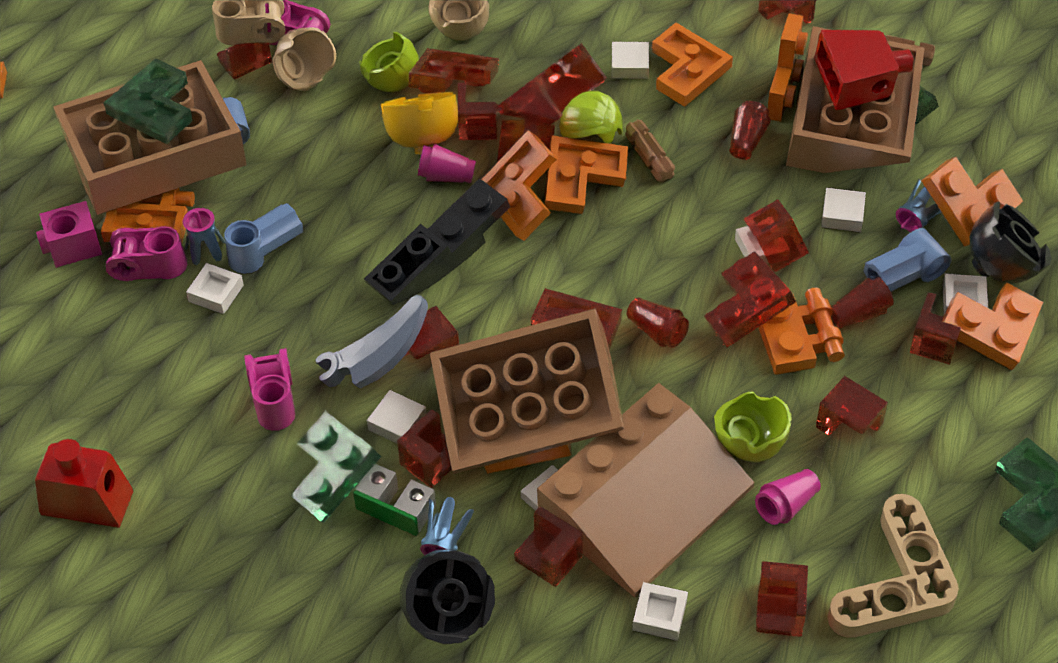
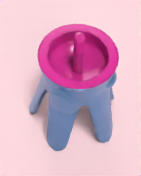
(914, 213)
(201, 227)
(438, 528)

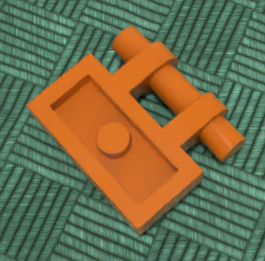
(156, 211)
(788, 340)

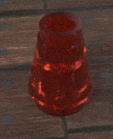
(748, 128)
(862, 303)
(661, 323)

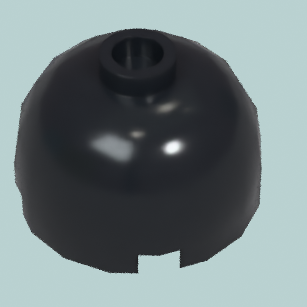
(1006, 246)
(447, 596)

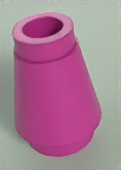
(445, 165)
(786, 496)

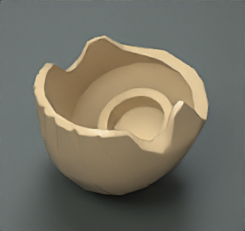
(459, 18)
(303, 58)

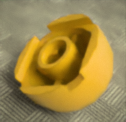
(421, 120)

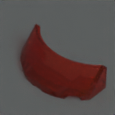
(552, 90)

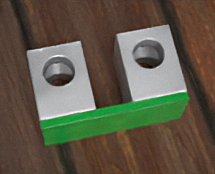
(410, 510)

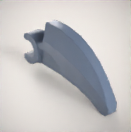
(377, 351)

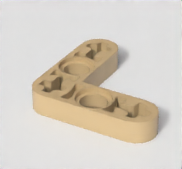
(910, 587)

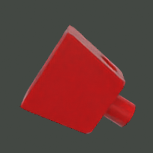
(859, 66)
(82, 485)

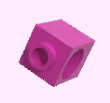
(68, 234)

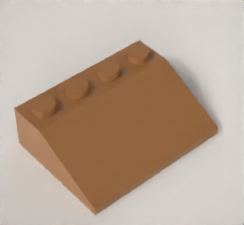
(858, 135)
(129, 166)
(526, 391)
(646, 489)

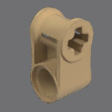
(247, 22)

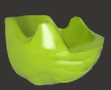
(389, 63)
(591, 115)
(753, 426)

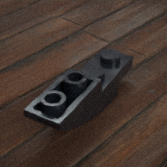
(436, 251)

